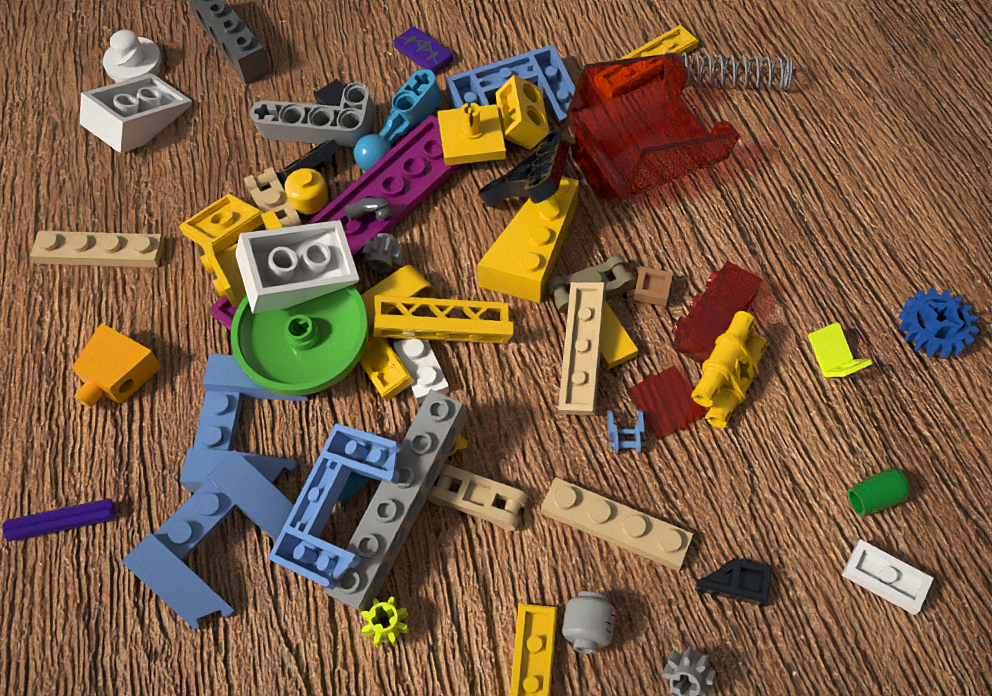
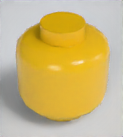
(306, 191)

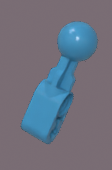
(410, 108)

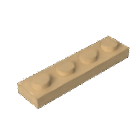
(97, 248)
(582, 348)
(617, 523)

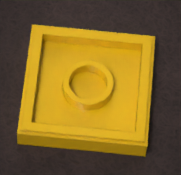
(222, 222)

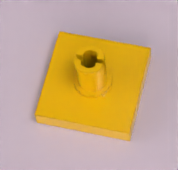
(471, 134)

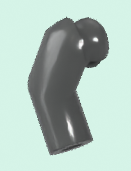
(367, 206)

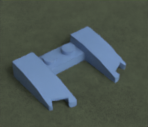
(537, 66)
(216, 432)
(299, 541)
(161, 555)

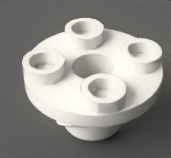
(131, 56)

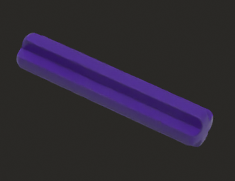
(59, 519)

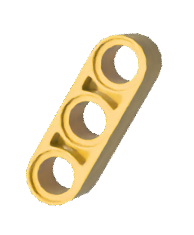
(403, 283)

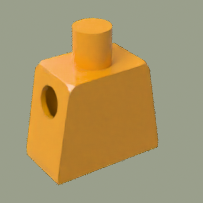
(112, 367)

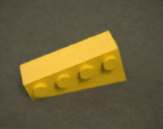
(529, 246)

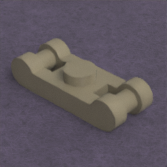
(614, 266)

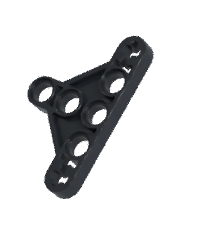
(534, 176)

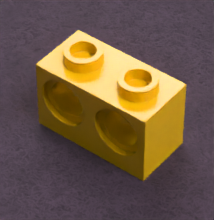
(522, 112)

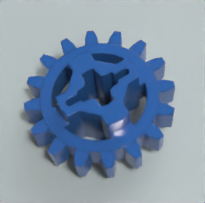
(938, 323)

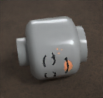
(589, 622)

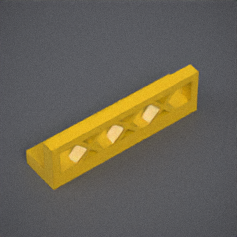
(441, 327)

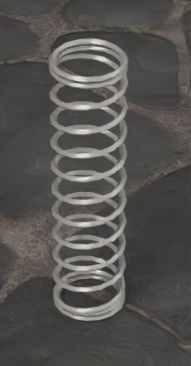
(786, 69)

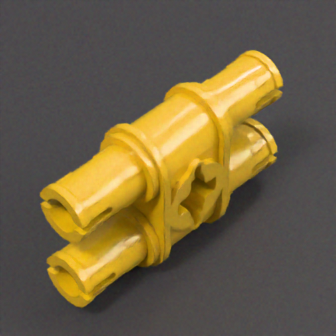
(730, 369)

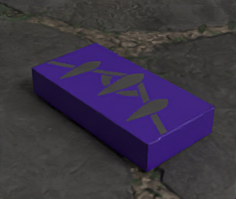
(423, 50)

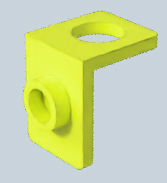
(834, 353)

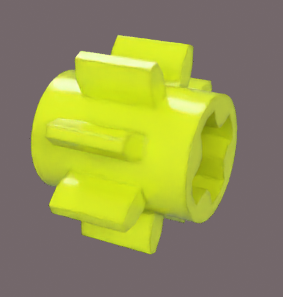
(374, 627)

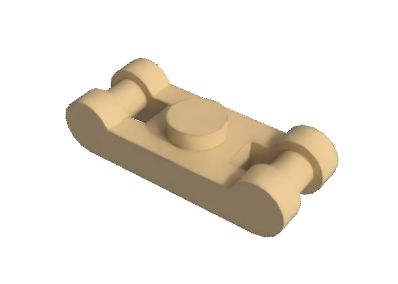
(272, 198)
(478, 496)

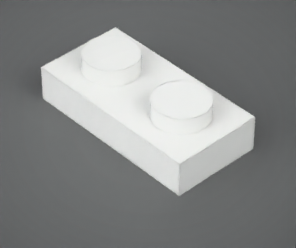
(422, 366)
(887, 577)

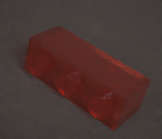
(713, 311)

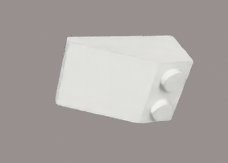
(131, 111)
(294, 264)

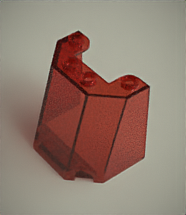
(638, 129)

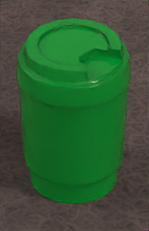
(879, 492)

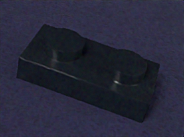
(318, 156)

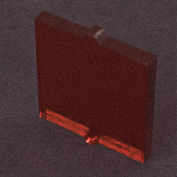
(666, 402)

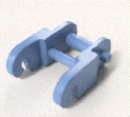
(613, 432)

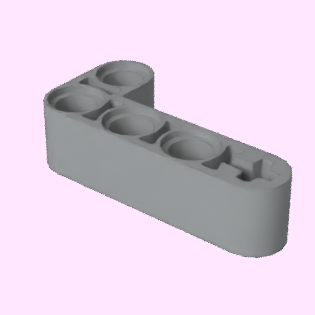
(277, 119)

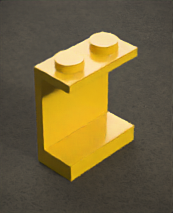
(226, 267)

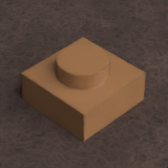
(653, 286)

